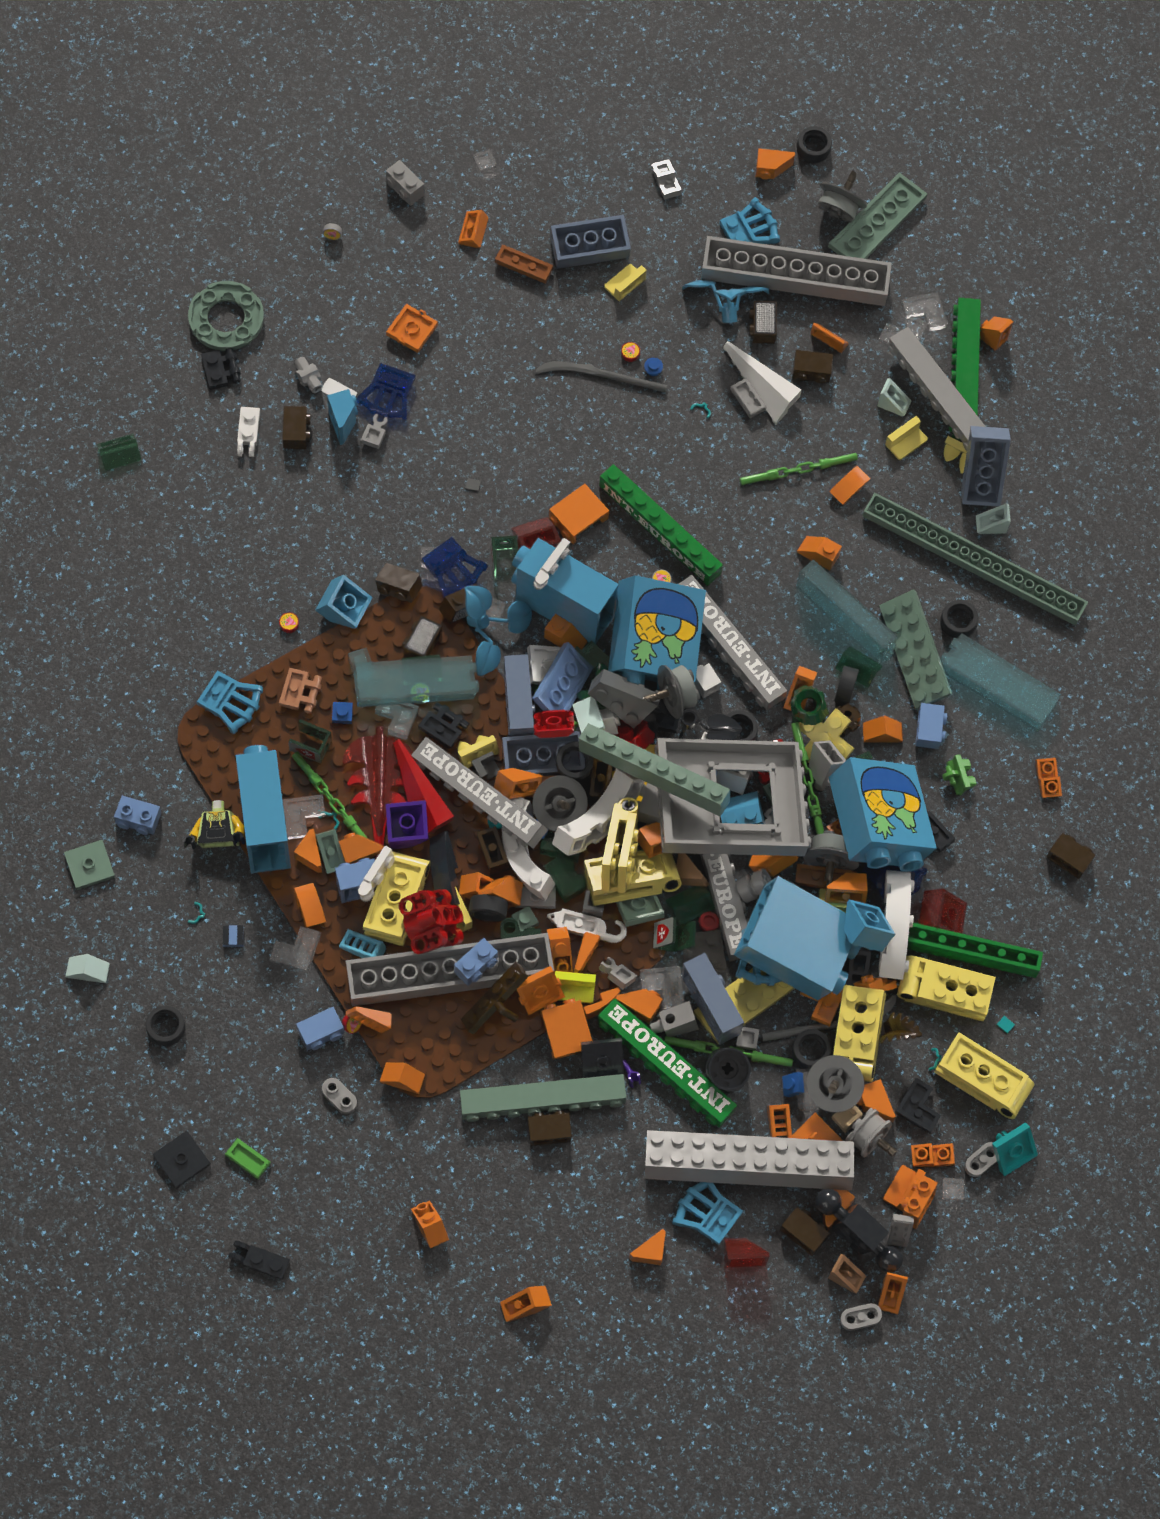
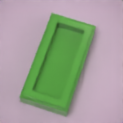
(247, 1158)

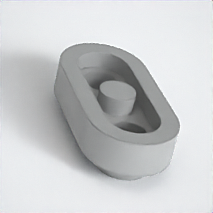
(339, 1095)
(981, 1160)
(860, 1317)

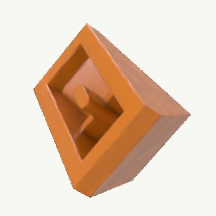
(882, 730)
(308, 853)
(402, 1076)
(651, 1250)
(892, 1292)

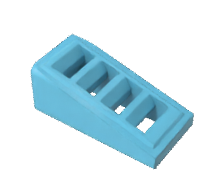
(376, 946)

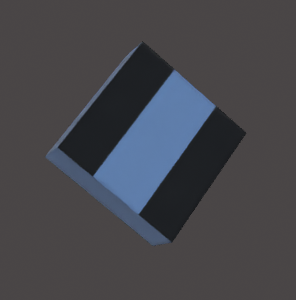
(233, 936)

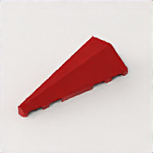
(419, 788)

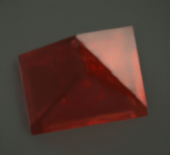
(743, 1253)

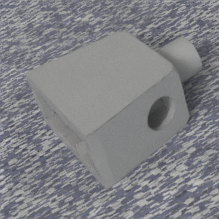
(823, 762)
(683, 1020)

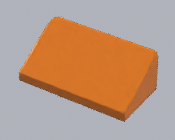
(473, 228)
(828, 337)

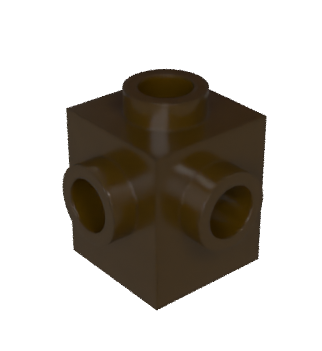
(853, 714)

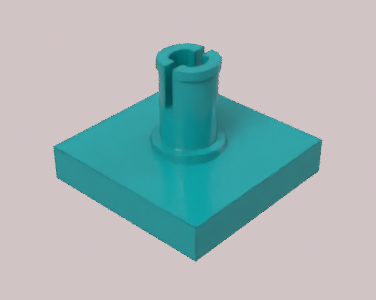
(1014, 1148)

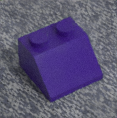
(406, 824)

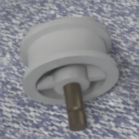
(870, 1133)

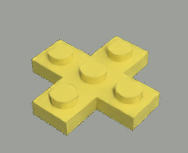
(829, 730)

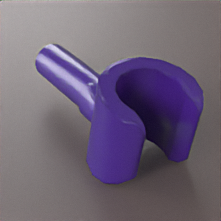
(632, 1075)

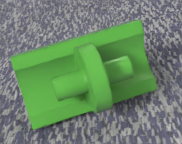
(957, 775)

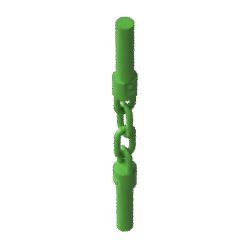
(773, 474)
(316, 781)
(814, 809)
(755, 1056)

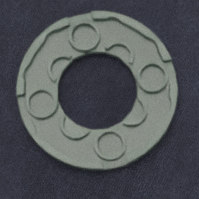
(221, 292)

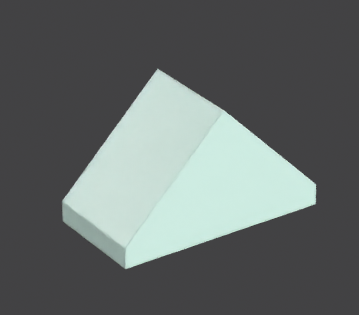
(893, 399)
(994, 520)
(87, 968)

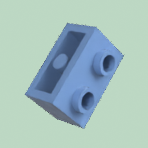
(930, 725)
(137, 815)
(475, 962)
(320, 1029)

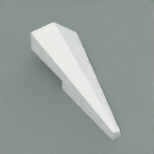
(772, 388)

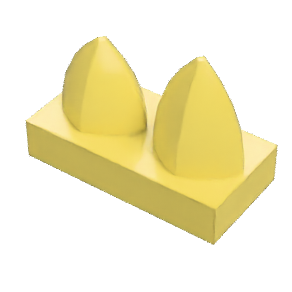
(953, 449)
(471, 752)

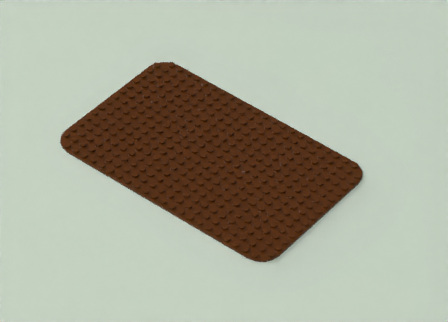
(428, 1028)

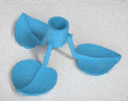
(728, 310)
(477, 602)

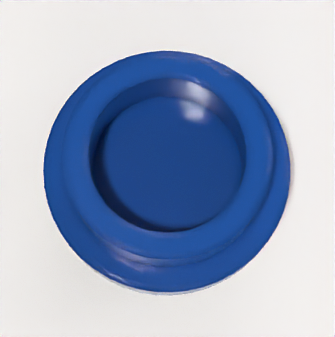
(653, 366)

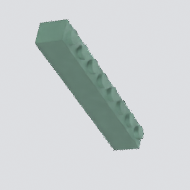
(654, 769)
(542, 1097)

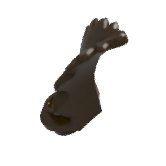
(898, 1028)

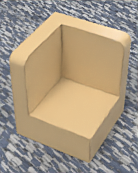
(847, 1118)

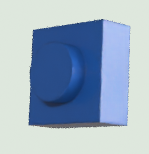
(342, 712)
(793, 1084)

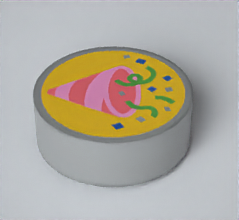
(332, 231)
(662, 575)

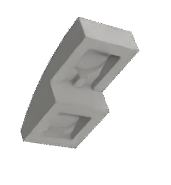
(666, 179)

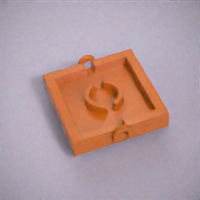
(412, 328)
(540, 990)

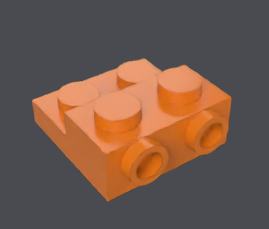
(920, 1200)

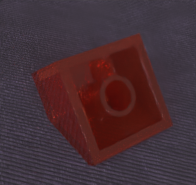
(942, 910)

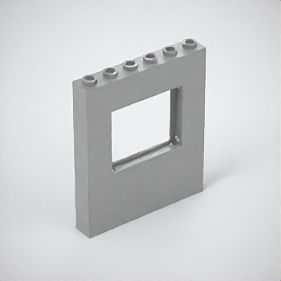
(694, 829)

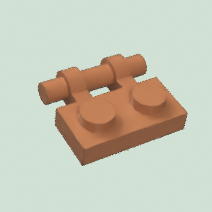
(294, 688)

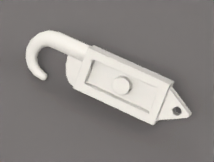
(580, 923)

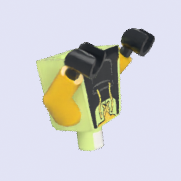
(216, 829)

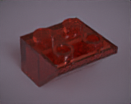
(540, 528)

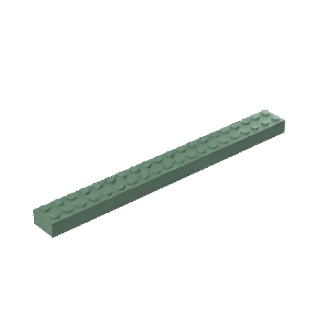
(975, 559)

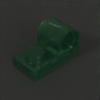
(510, 922)

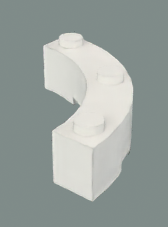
(595, 823)
(518, 856)
(897, 912)

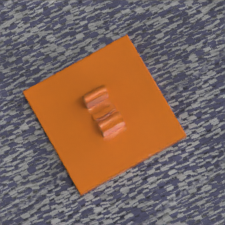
(816, 1129)

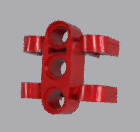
(431, 920)

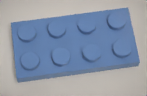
(562, 680)

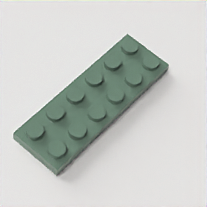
(879, 218)
(916, 649)

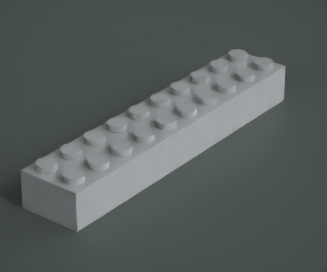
(796, 271)
(432, 973)
(749, 1160)

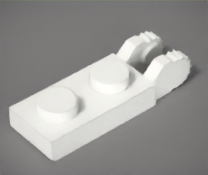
(248, 429)
(551, 564)
(376, 874)

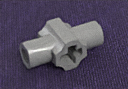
(308, 374)

